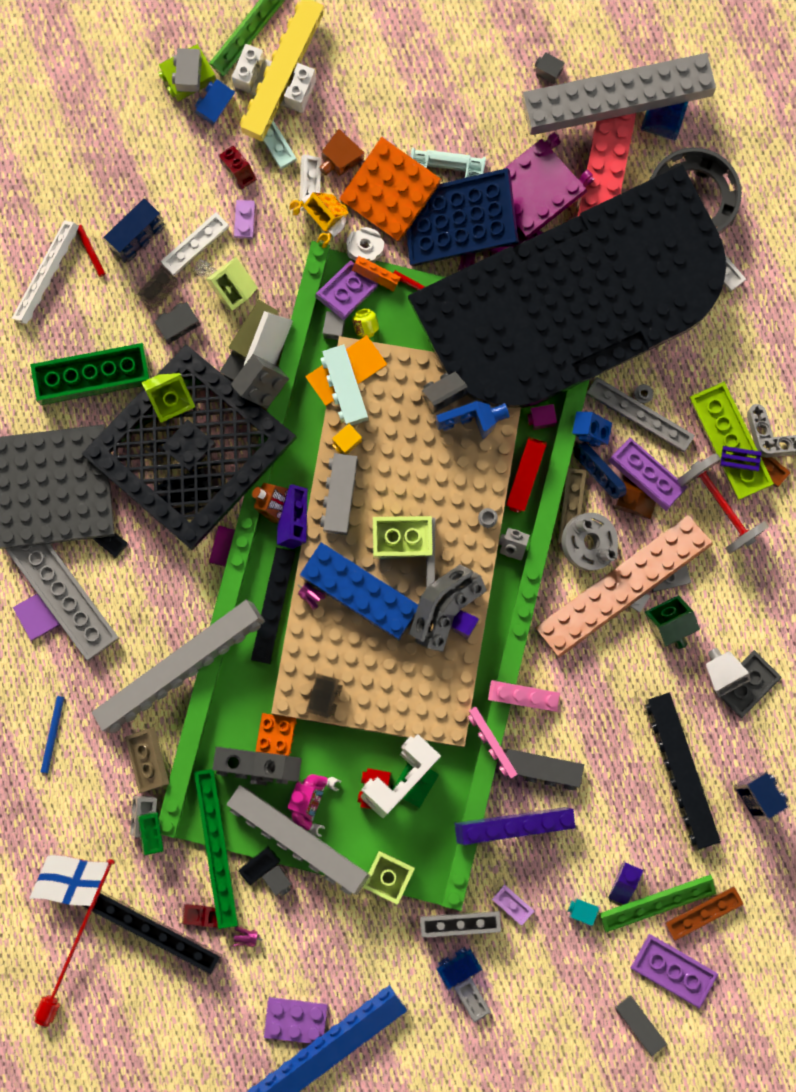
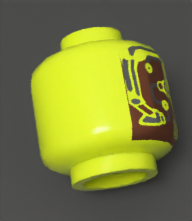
(365, 323)

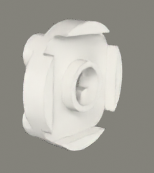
(363, 236)

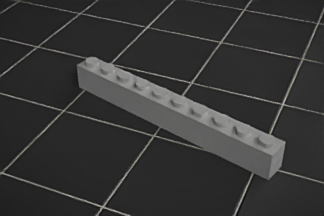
(178, 666)

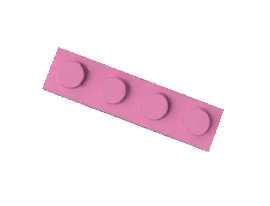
(523, 696)
(487, 736)

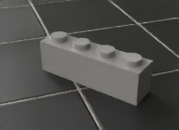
(340, 494)
(460, 924)

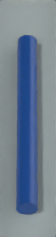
(52, 734)

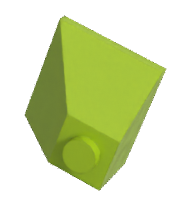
(168, 395)

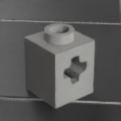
(333, 326)

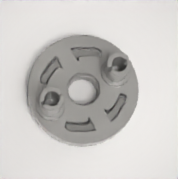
(600, 553)

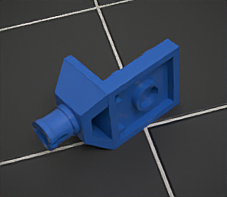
(484, 415)

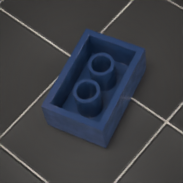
(134, 231)

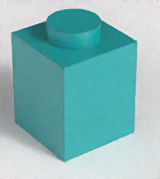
(583, 911)

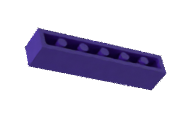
(514, 825)

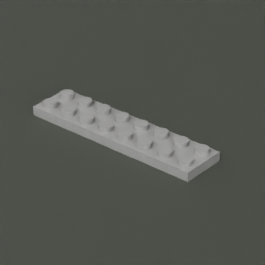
(65, 598)

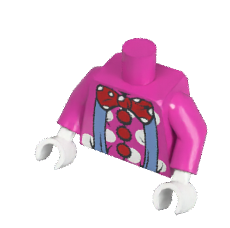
(306, 800)

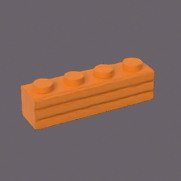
(376, 273)

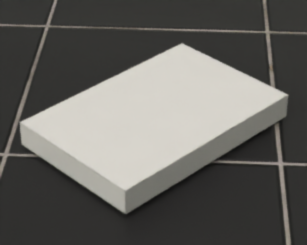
(270, 337)

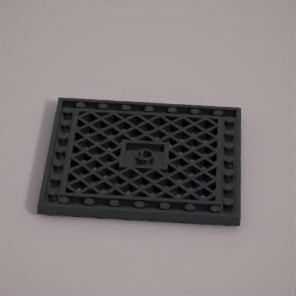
(189, 448)

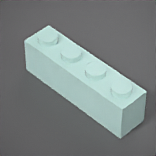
(345, 385)

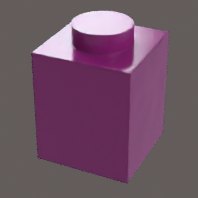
(542, 417)

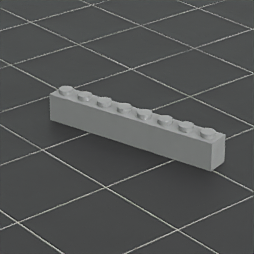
(299, 840)

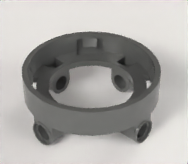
(707, 165)

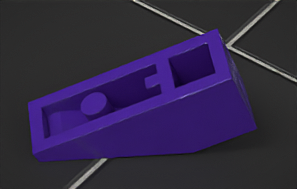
(293, 519)

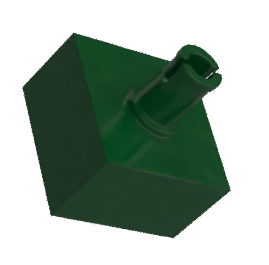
(672, 621)

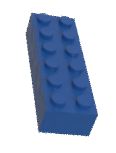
(359, 591)

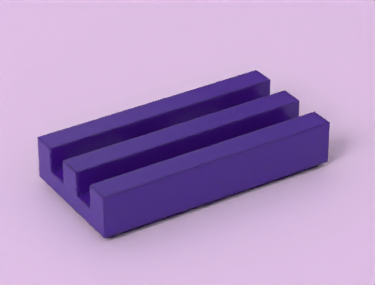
(740, 451)

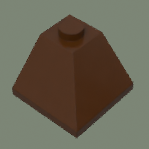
(635, 501)

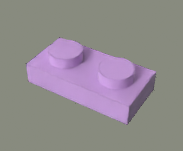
(244, 219)
(513, 905)

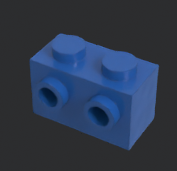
(214, 102)

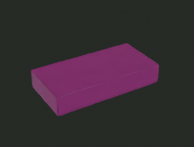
(221, 546)

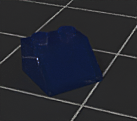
(665, 120)

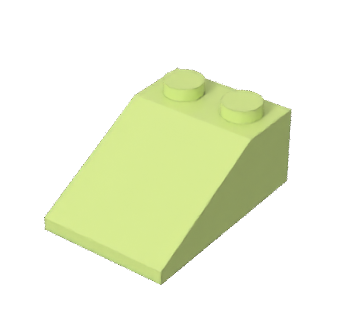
(402, 537)

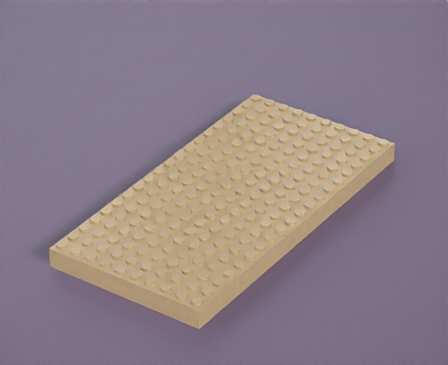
(400, 472)

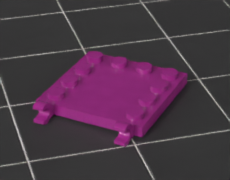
(543, 185)

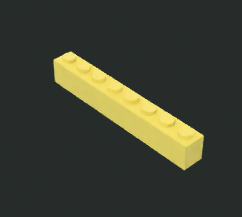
(281, 71)

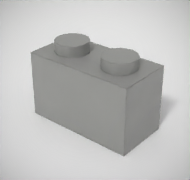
(187, 70)

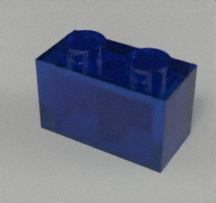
(458, 968)

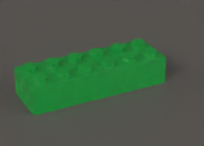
(90, 374)

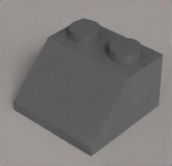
(444, 391)

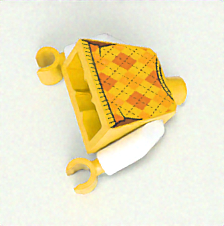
(325, 211)

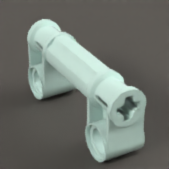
(451, 161)

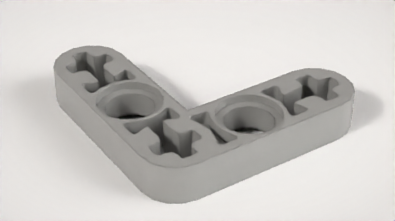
(768, 439)

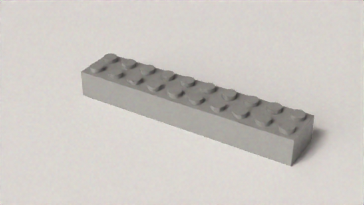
(618, 94)

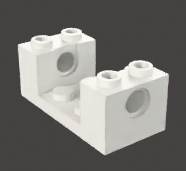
(250, 73)
(420, 757)

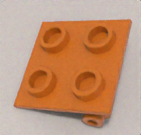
(276, 734)

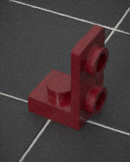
(238, 166)

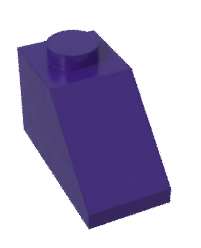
(464, 624)
(625, 883)

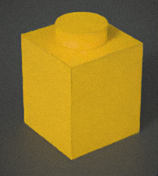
(346, 440)

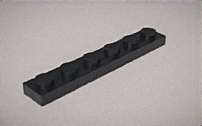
(273, 605)

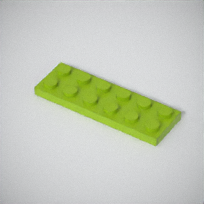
(726, 428)

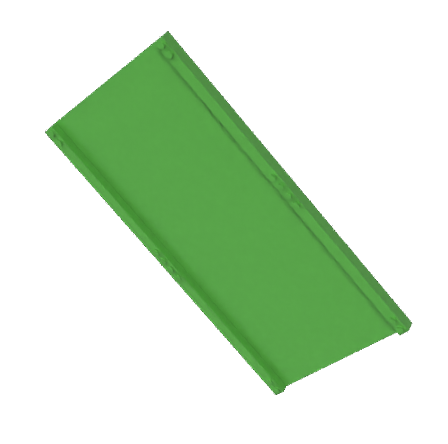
(236, 691)

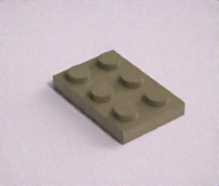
(147, 760)

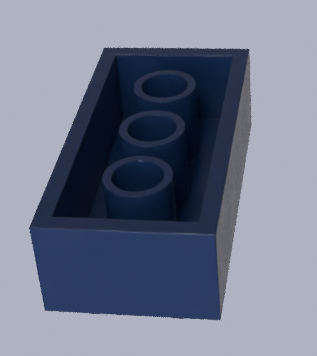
(762, 796)

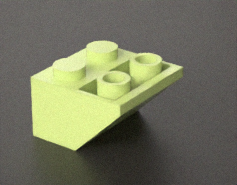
(232, 284)

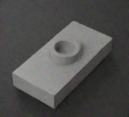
(679, 578)
(472, 999)

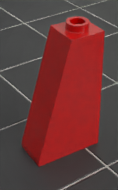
(526, 474)

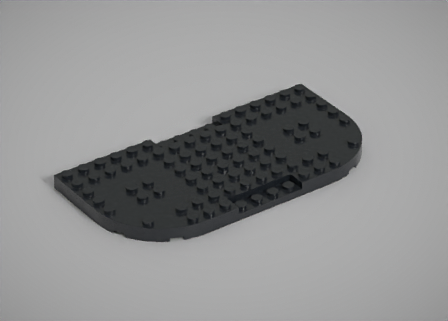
(578, 295)

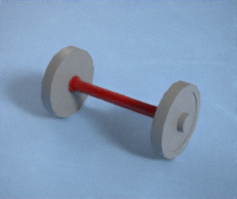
(699, 470)

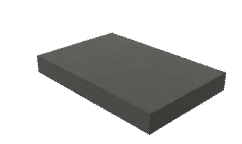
(762, 680)

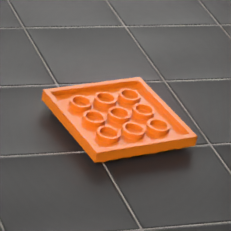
(390, 189)

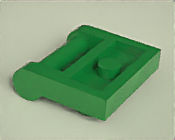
(420, 790)

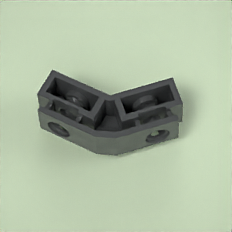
(452, 600)
(260, 766)

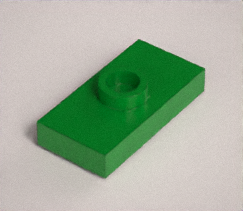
(150, 833)

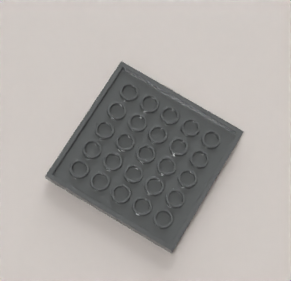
(52, 489)

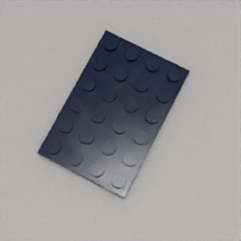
(464, 219)

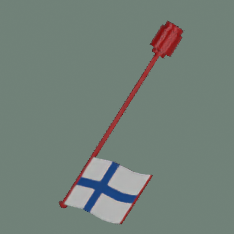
(71, 883)

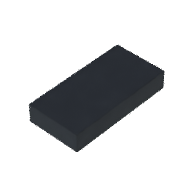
(259, 865)

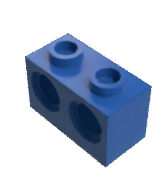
(592, 428)

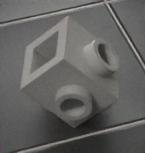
(513, 543)

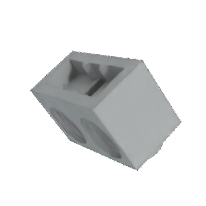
(140, 806)

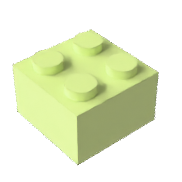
(388, 877)

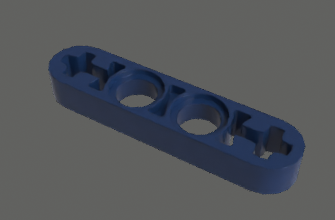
(586, 456)

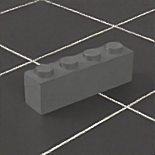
(546, 769)

